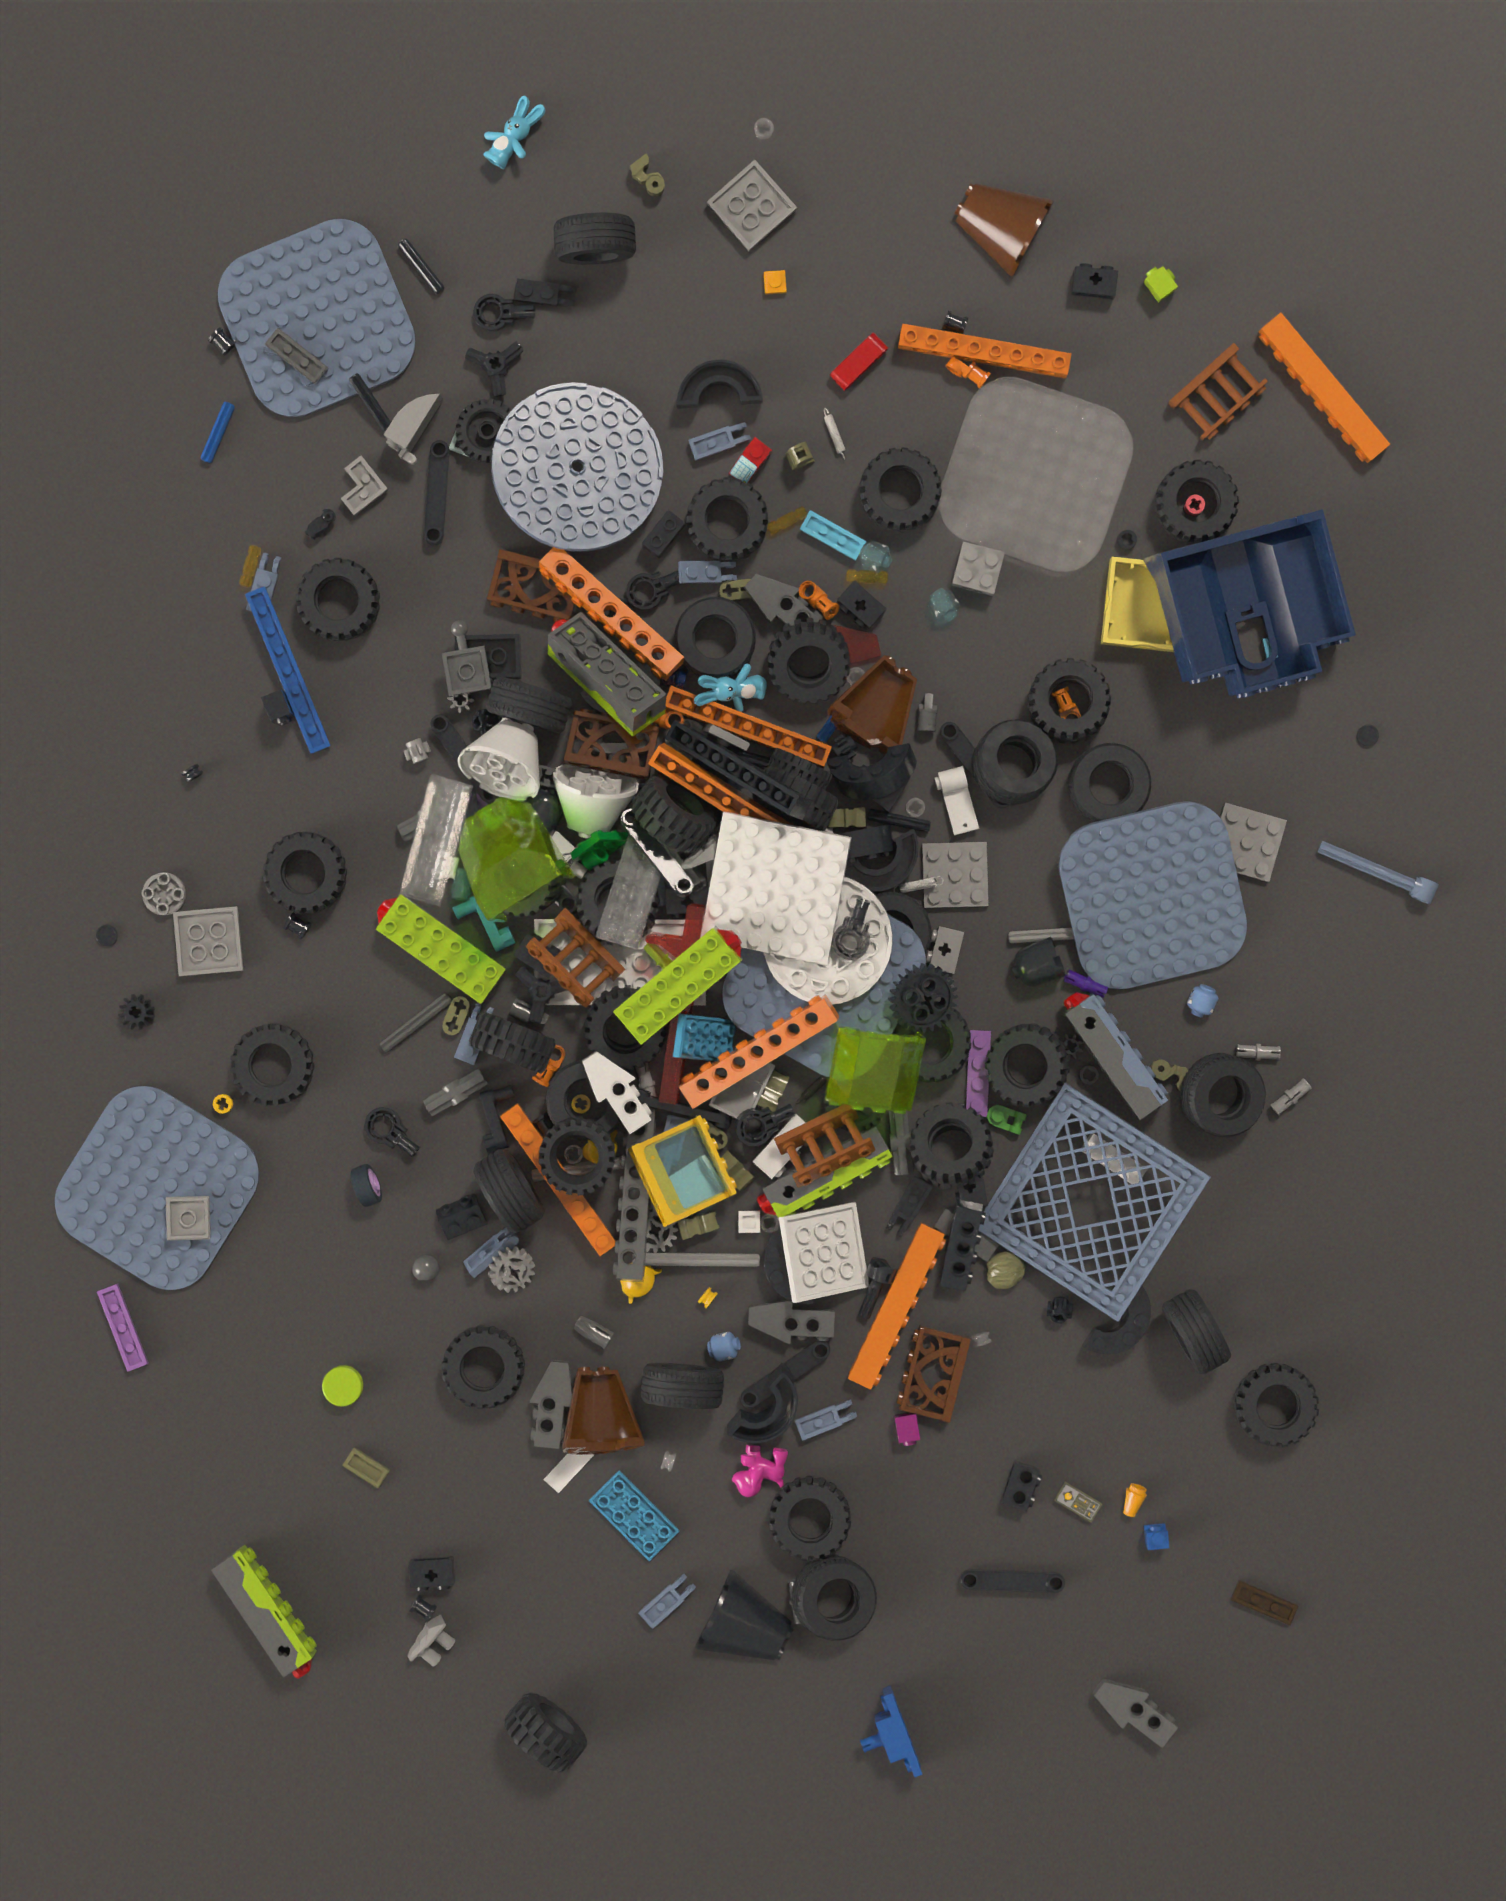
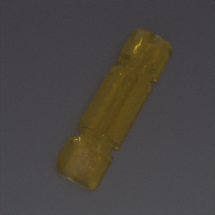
(787, 520)
(250, 566)
(867, 576)

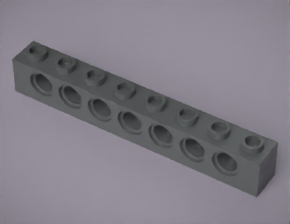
(635, 1271)

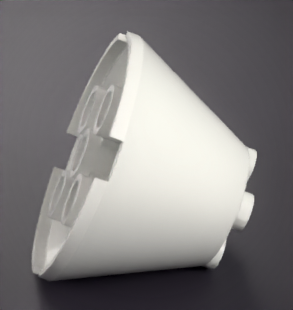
(504, 760)
(592, 797)

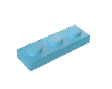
(832, 535)

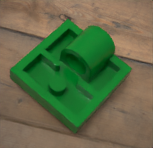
(598, 847)

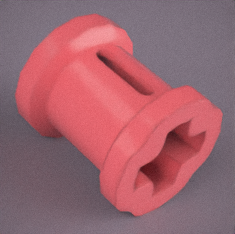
(1195, 498)

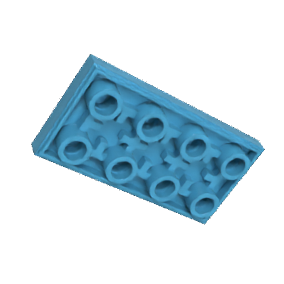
(703, 1037)
(634, 1515)

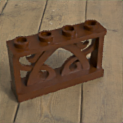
(515, 563)
(615, 766)
(944, 1401)

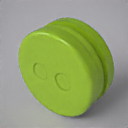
(342, 1385)

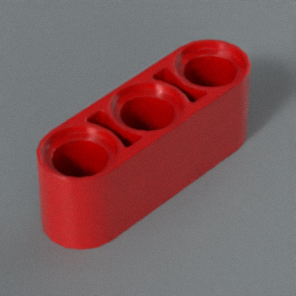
(859, 361)

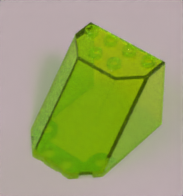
(508, 855)
(873, 1069)

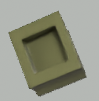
(654, 181)
(799, 456)
(845, 818)
(1163, 1071)
(773, 1091)
(737, 1171)
(698, 1225)

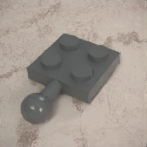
(466, 668)

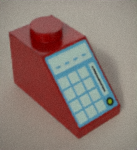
(750, 460)

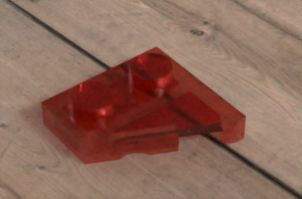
(860, 644)

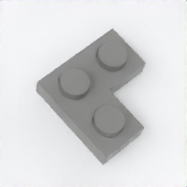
(368, 486)

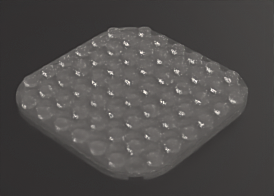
(1035, 474)

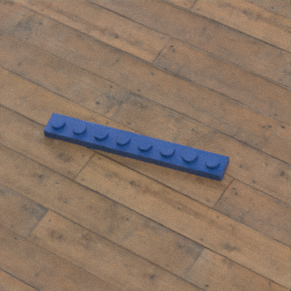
(287, 669)

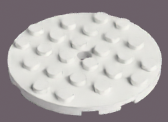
(841, 978)

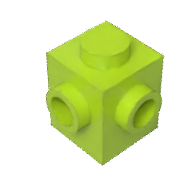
(1160, 283)

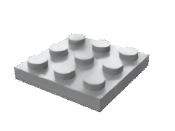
(751, 205)
(1253, 840)
(963, 874)
(208, 941)

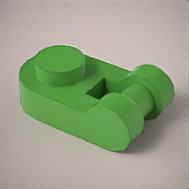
(998, 1116)

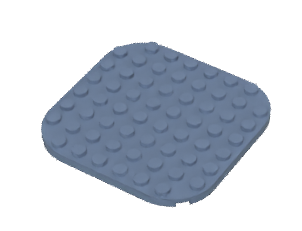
(331, 298)
(1153, 895)
(757, 999)
(133, 1160)

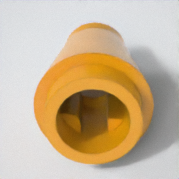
(1134, 1498)

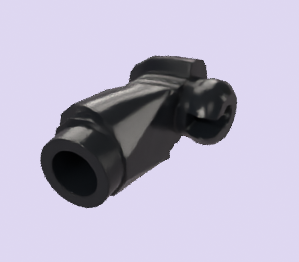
(320, 524)

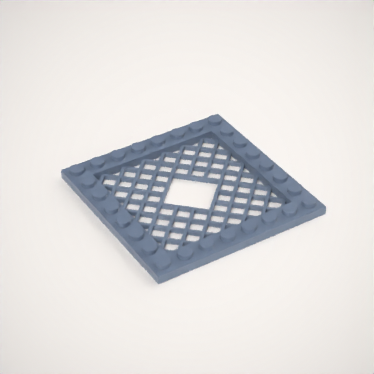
(1192, 1181)

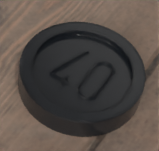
(1368, 735)
(106, 935)

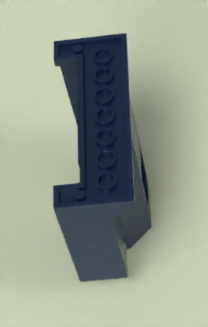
(1277, 571)

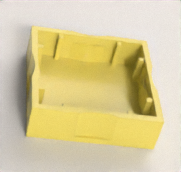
(1133, 608)

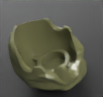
(1005, 1270)

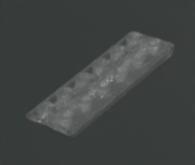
(436, 839)
(629, 898)

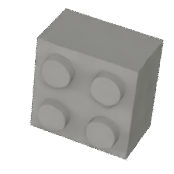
(978, 568)

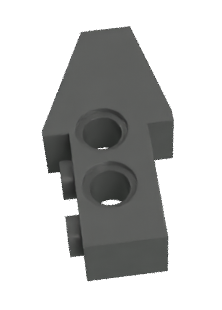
(768, 595)
(772, 1316)
(558, 1386)
(1118, 1700)

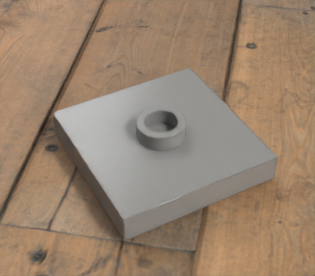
(724, 737)
(188, 1218)

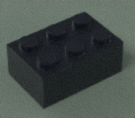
(502, 653)

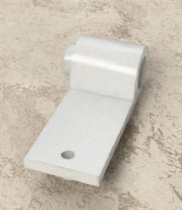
(957, 800)

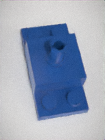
(893, 1734)

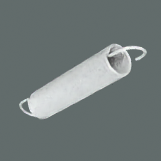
(834, 433)
(918, 885)

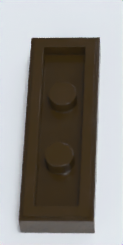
(1264, 1602)

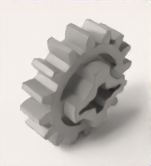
(660, 1242)
(520, 1263)

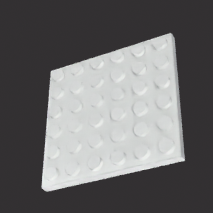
(777, 886)

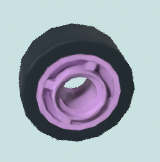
(366, 1185)

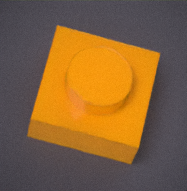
(775, 282)

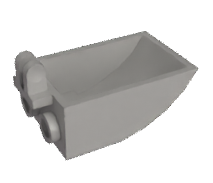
(410, 425)
(744, 1093)

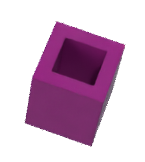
(907, 1428)

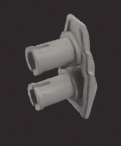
(432, 1631)

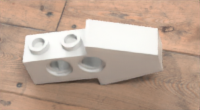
(602, 1077)

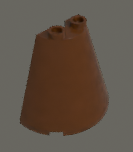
(1002, 221)
(876, 706)
(600, 1415)

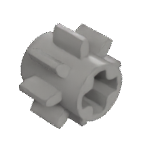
(464, 704)
(417, 751)

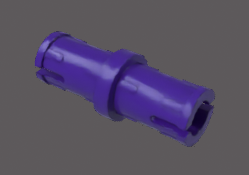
(1085, 983)

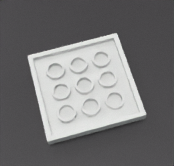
(823, 1252)

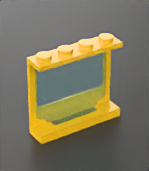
(682, 1170)

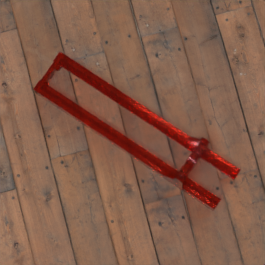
(676, 945)

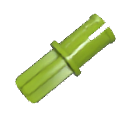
(657, 955)

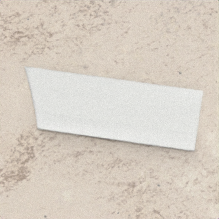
(566, 1470)

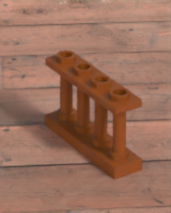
(1198, 386)
(589, 944)
(816, 1128)

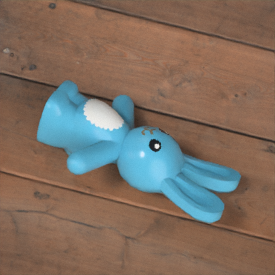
(514, 131)
(728, 689)

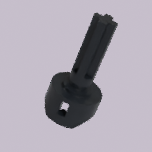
(881, 1274)

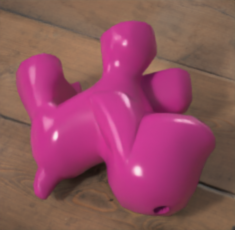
(750, 1480)

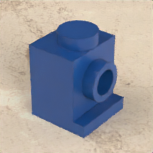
(1156, 1536)

